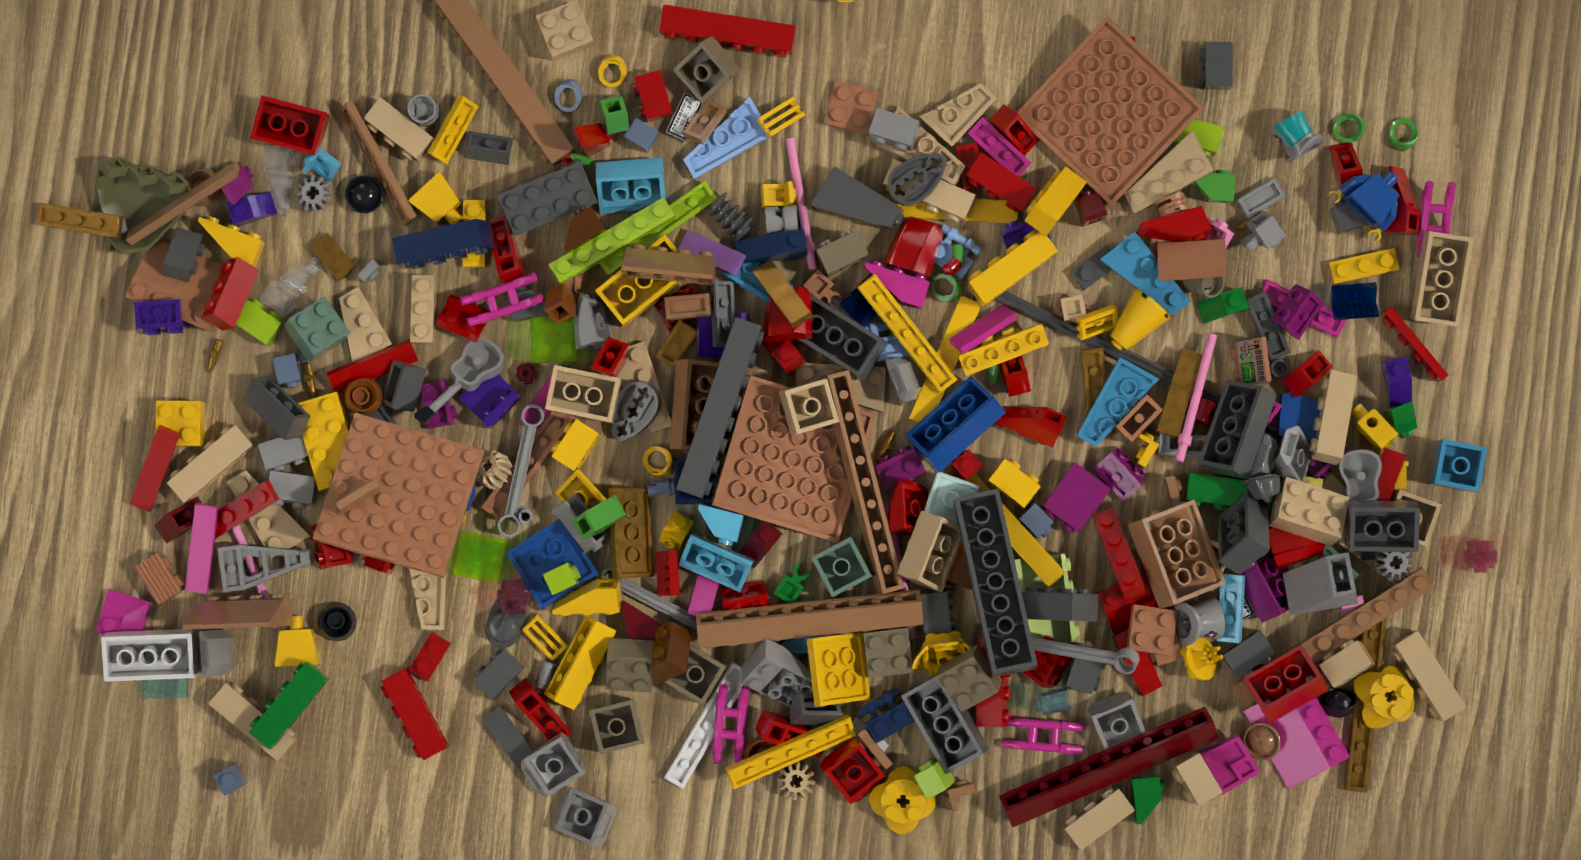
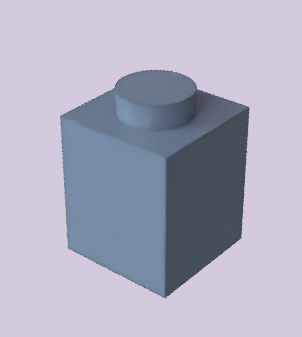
(641, 135)
(288, 370)
(1037, 521)
(230, 779)

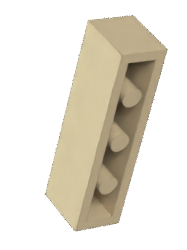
(944, 199)
(1333, 417)
(211, 463)
(1428, 676)
(242, 711)

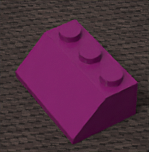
(1266, 587)

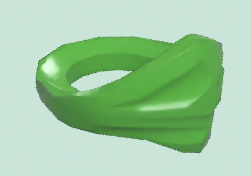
(1353, 118)
(1403, 146)
(957, 288)

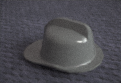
(1264, 487)
(503, 629)

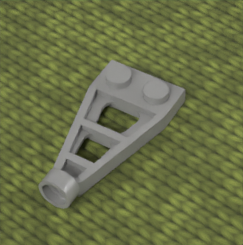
(233, 570)

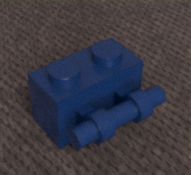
(889, 721)

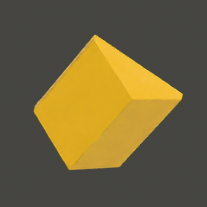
(581, 484)

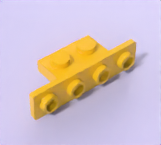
(1003, 347)

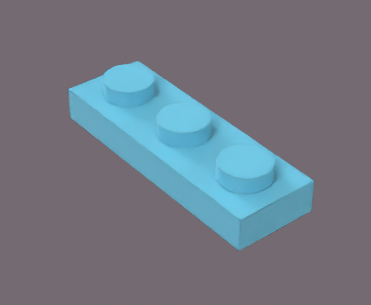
(1232, 604)

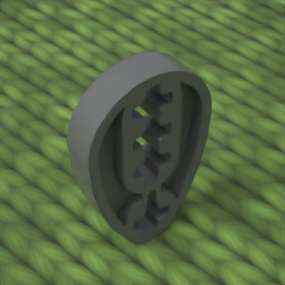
(906, 172)
(646, 413)

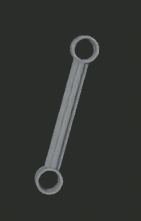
(520, 470)
(655, 601)
(1090, 654)

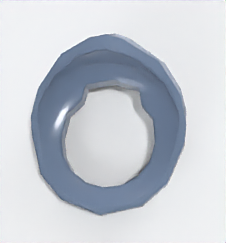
(578, 91)

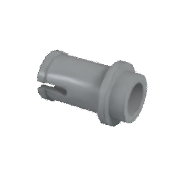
(523, 509)
(545, 675)

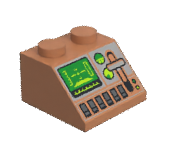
(1251, 361)

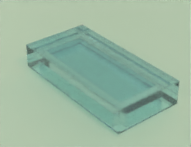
(165, 688)

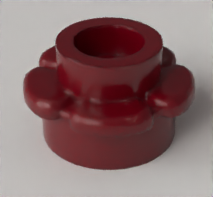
(530, 368)

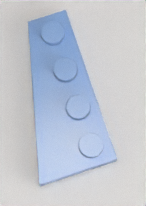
(727, 141)

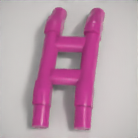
(1427, 207)
(489, 294)
(722, 712)
(1053, 746)

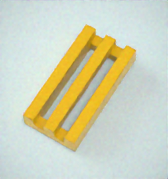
(794, 108)
(1097, 318)
(532, 624)

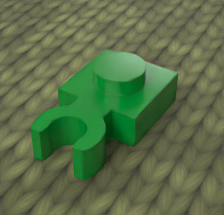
(789, 587)

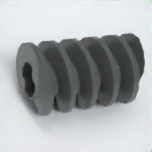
(730, 217)

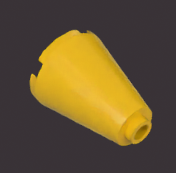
(1137, 320)

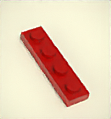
(1419, 351)
(245, 507)

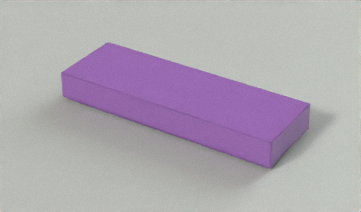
(727, 258)

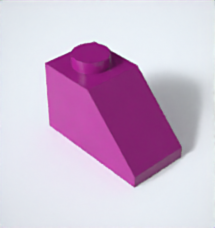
(239, 186)

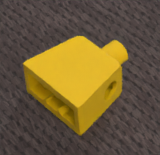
(437, 201)
(1381, 435)
(297, 645)

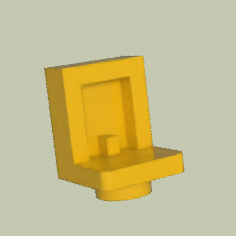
(777, 194)
(675, 531)

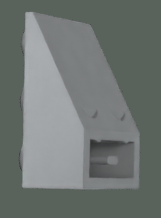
(1321, 585)
(776, 673)

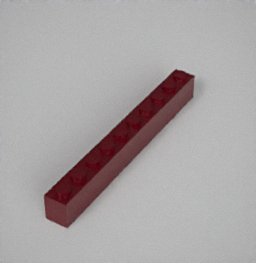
(1109, 766)

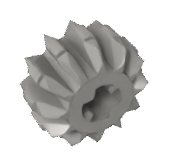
(319, 199)
(1391, 570)

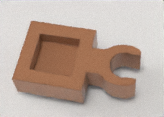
(820, 286)

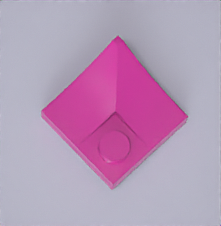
(123, 613)
(1229, 763)

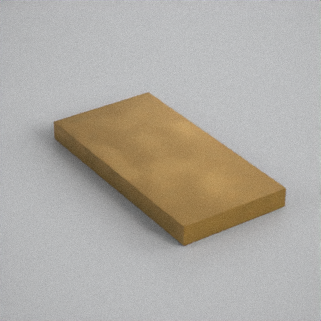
(632, 535)

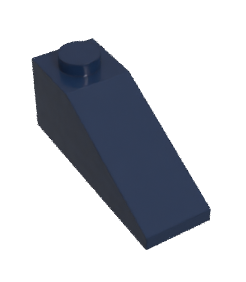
(774, 247)

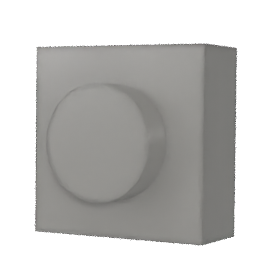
(370, 272)

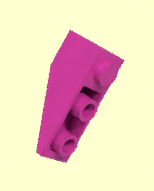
(904, 288)

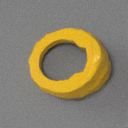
(612, 59)
(657, 472)

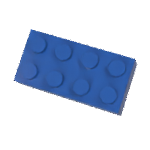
(955, 423)

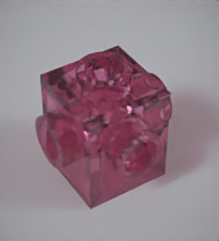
(1486, 549)
(513, 596)

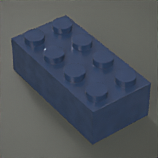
(443, 243)

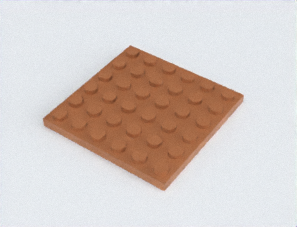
(1109, 111)
(782, 475)
(420, 500)

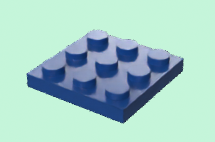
(545, 552)

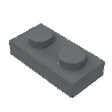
(1091, 269)

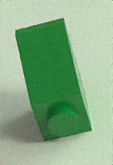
(1222, 305)
(1402, 419)
(1146, 796)

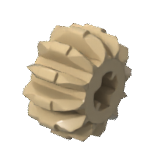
(494, 470)
(803, 783)

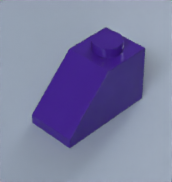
(252, 209)
(1397, 381)

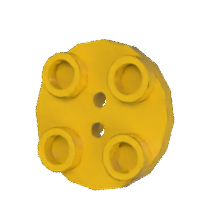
(1201, 659)

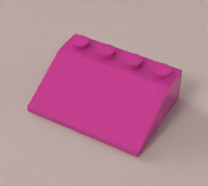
(1306, 742)

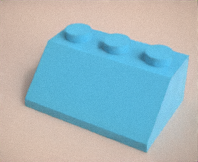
(629, 184)
(723, 524)
(716, 562)

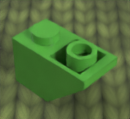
(613, 114)
(1217, 186)
(599, 518)

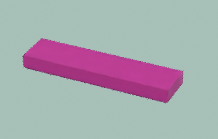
(1323, 319)
(201, 548)

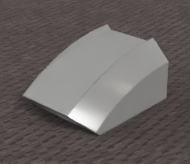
(591, 323)
(903, 379)
(1293, 455)
(1265, 457)
(216, 652)
(1116, 719)
(553, 765)
(584, 817)

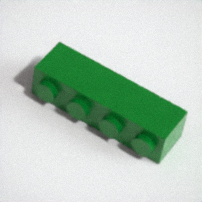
(1215, 491)
(289, 705)

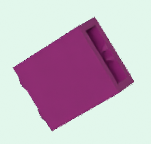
(1075, 498)

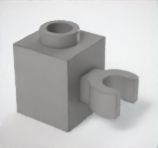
(1264, 231)

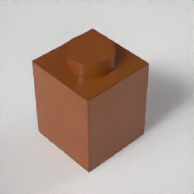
(560, 303)

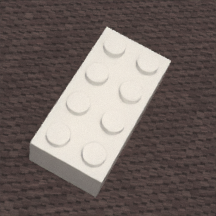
(149, 655)

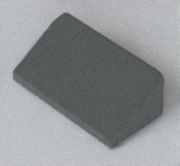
(488, 148)

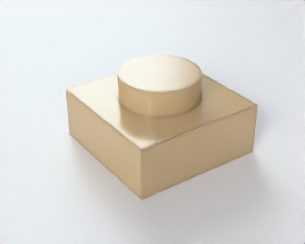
(1072, 307)

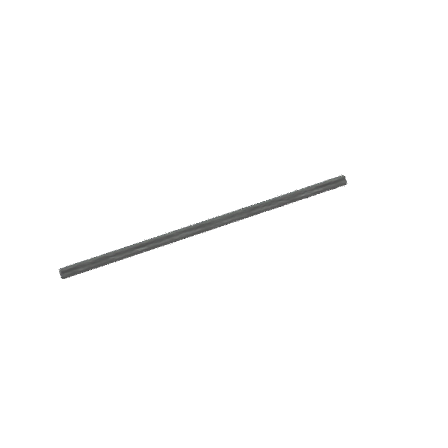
(1096, 341)

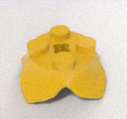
(938, 650)
(1371, 690)
(884, 798)

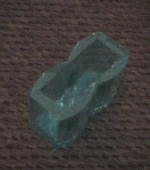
(1052, 701)

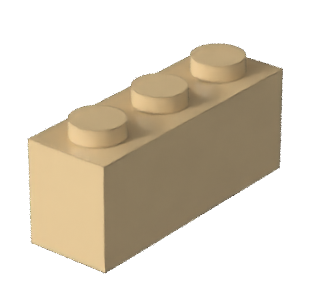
(398, 130)
(423, 309)
(1098, 817)

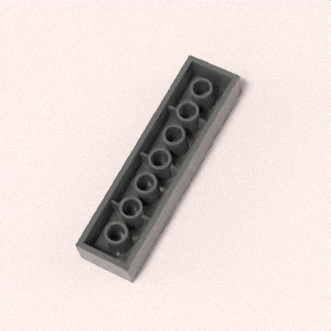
(719, 408)
(995, 583)

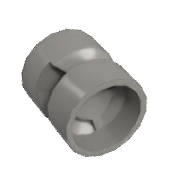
(423, 110)
(781, 219)

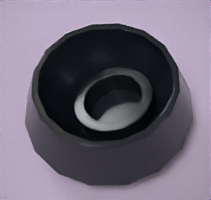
(364, 194)
(332, 616)
(1338, 702)

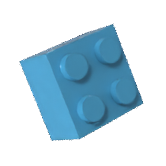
(1458, 465)

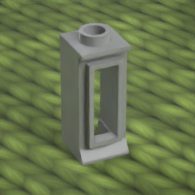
(1164, 444)
(569, 511)

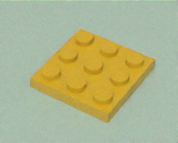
(838, 669)

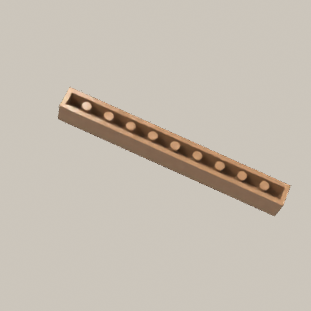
(506, 79)
(864, 485)
(809, 619)
(1354, 622)

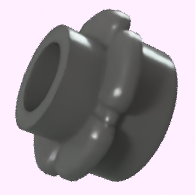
(1284, 365)

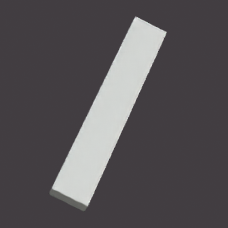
(703, 731)

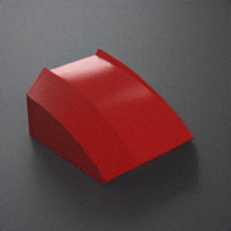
(915, 246)
(779, 329)
(905, 506)
(1291, 548)
(852, 770)

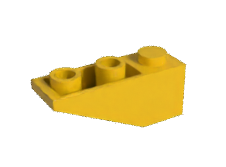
(235, 243)
(596, 597)

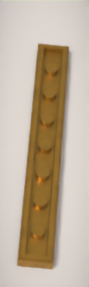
(1360, 735)

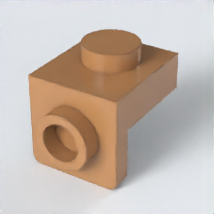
(962, 788)

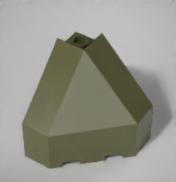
(136, 195)

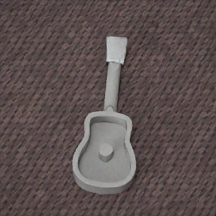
(478, 363)
(1361, 474)

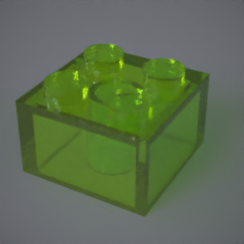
(553, 342)
(480, 557)

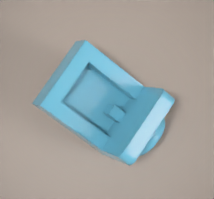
(322, 164)

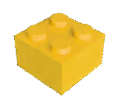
(185, 418)
(575, 445)
(1014, 483)

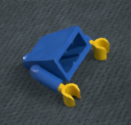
(1372, 199)

